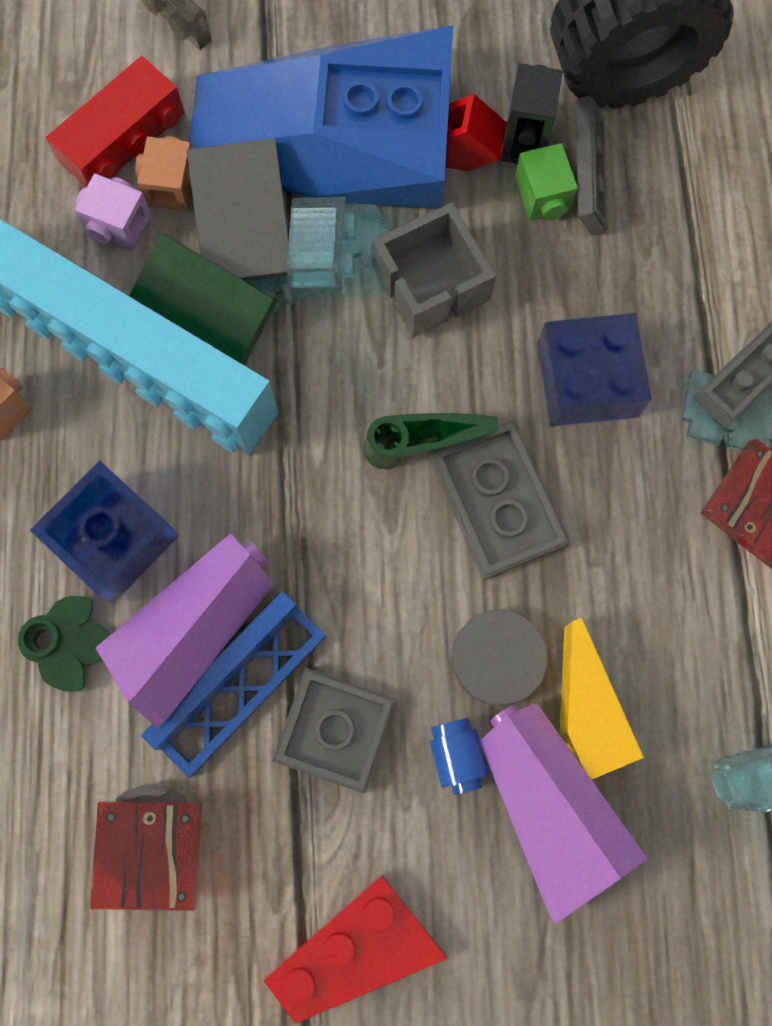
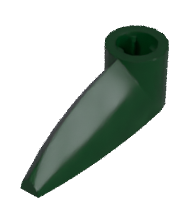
(422, 434)

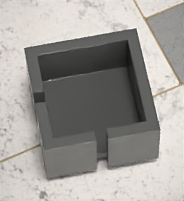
(432, 269)

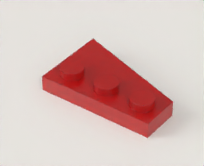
(353, 954)

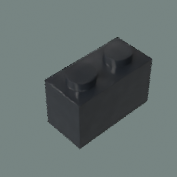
(531, 110)

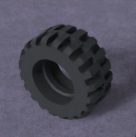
(636, 47)

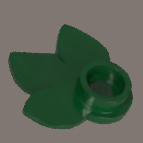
(71, 642)

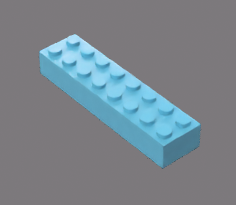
(133, 343)

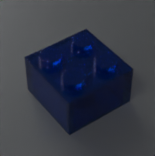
(593, 369)
(104, 532)

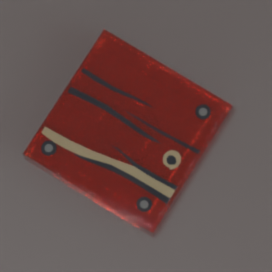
(744, 501)
(146, 855)

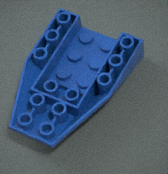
(344, 117)

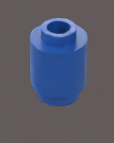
(458, 756)

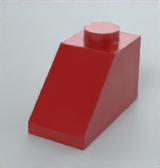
(473, 134)

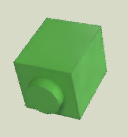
(546, 182)

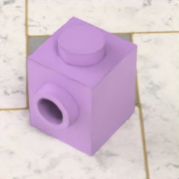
(112, 211)

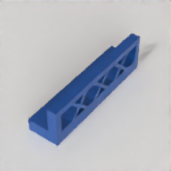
(223, 671)

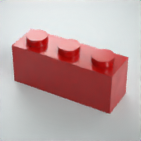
(116, 122)

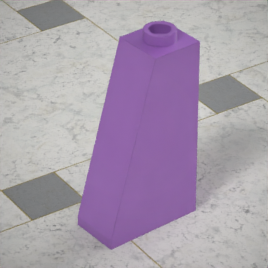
(185, 628)
(557, 812)

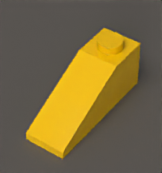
(590, 711)

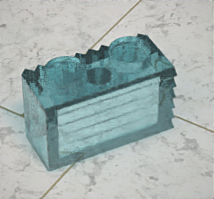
(319, 245)
(745, 780)

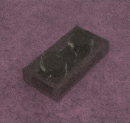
(184, 18)

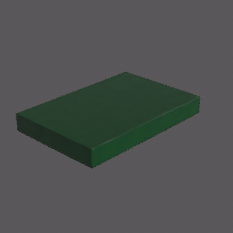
(203, 298)

